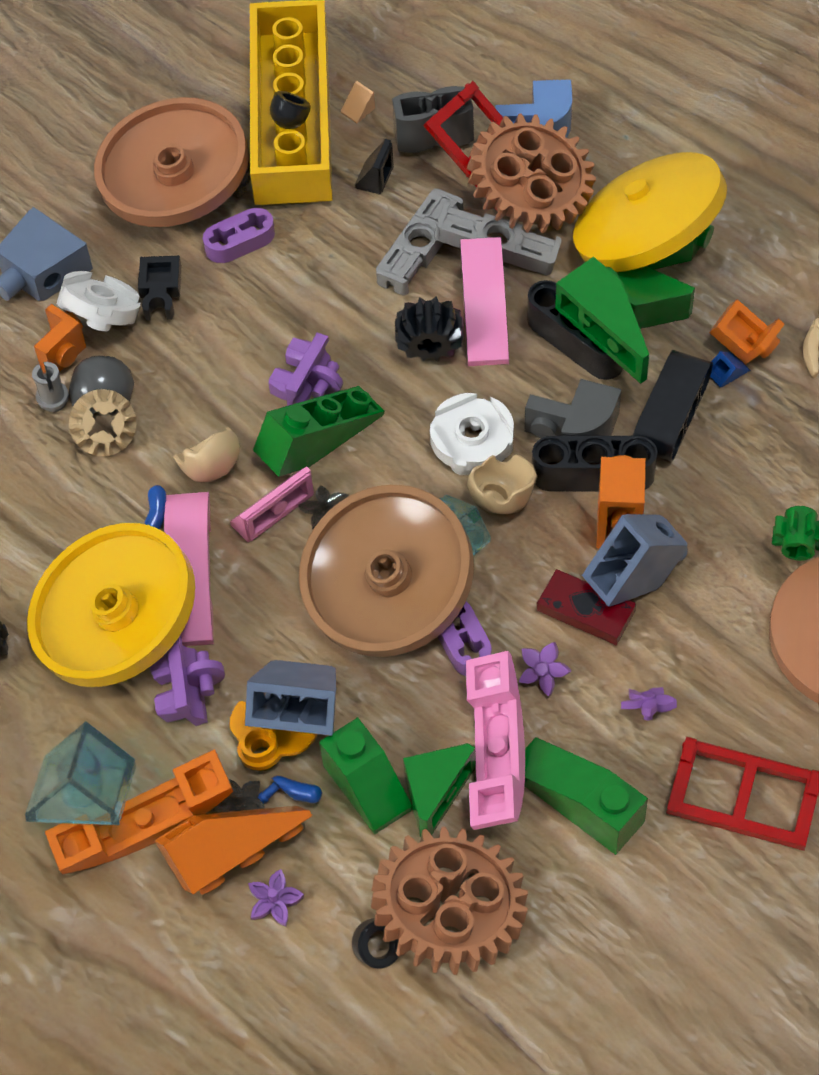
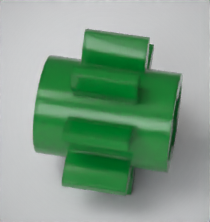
(797, 533)

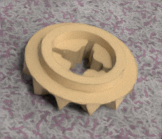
(82, 421)

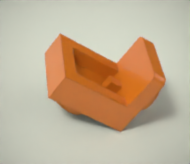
(745, 333)
(63, 340)

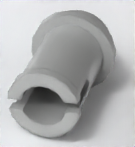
(50, 392)

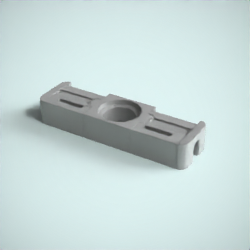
(522, 249)
(405, 259)

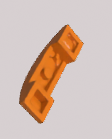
(193, 791)

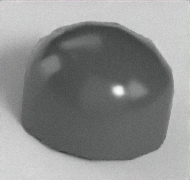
(101, 373)

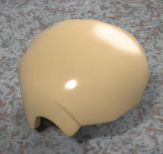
(211, 457)
(502, 485)

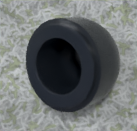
(289, 109)
(360, 946)

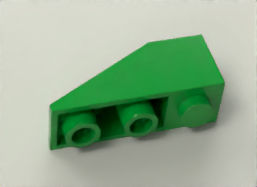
(313, 428)

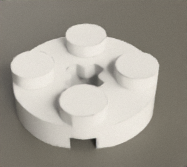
(98, 301)
(469, 411)

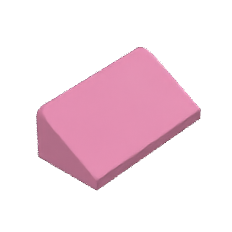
(274, 505)

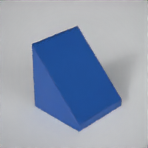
(727, 368)

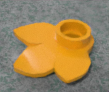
(279, 742)

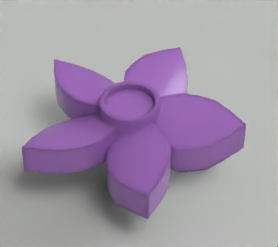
(543, 667)
(649, 702)
(274, 898)

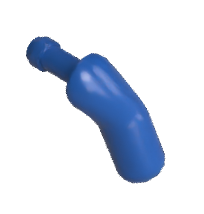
(157, 501)
(296, 790)

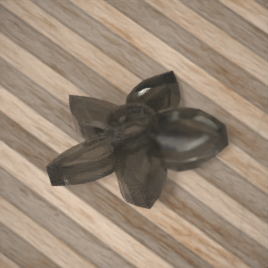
(322, 505)
(242, 798)

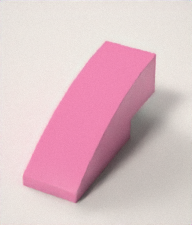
(484, 301)

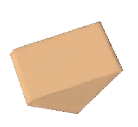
(358, 103)

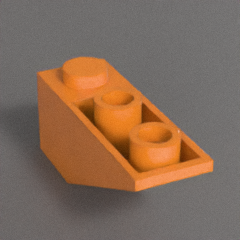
(217, 842)

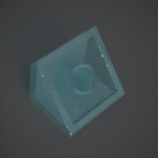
(82, 781)

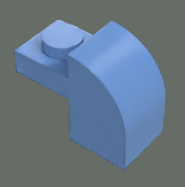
(549, 100)

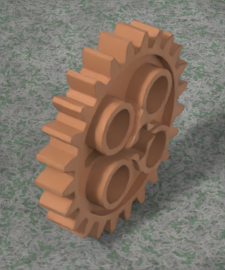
(531, 160)
(482, 924)

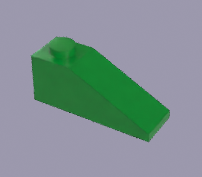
(599, 307)
(585, 794)

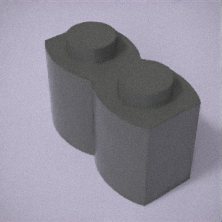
(414, 109)

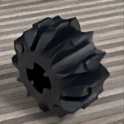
(429, 329)

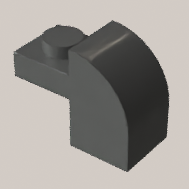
(590, 413)

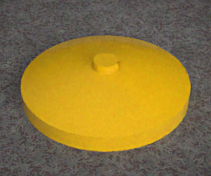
(651, 211)
(111, 605)

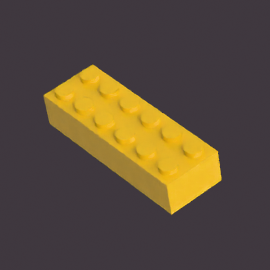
(292, 57)

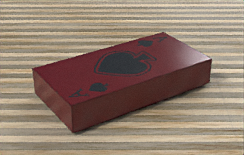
(581, 607)

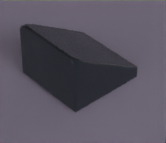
(376, 169)

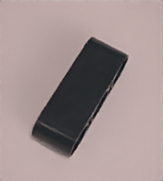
(563, 335)
(674, 402)
(575, 453)

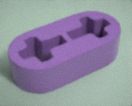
(238, 235)
(470, 632)

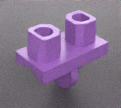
(313, 375)
(191, 680)

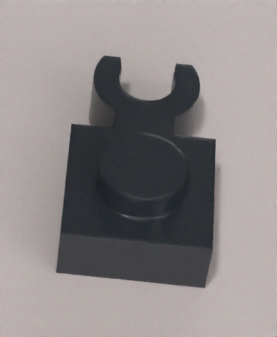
(158, 282)

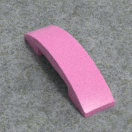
(189, 526)
(499, 741)

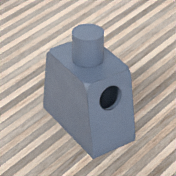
(39, 256)
(635, 558)
(296, 697)

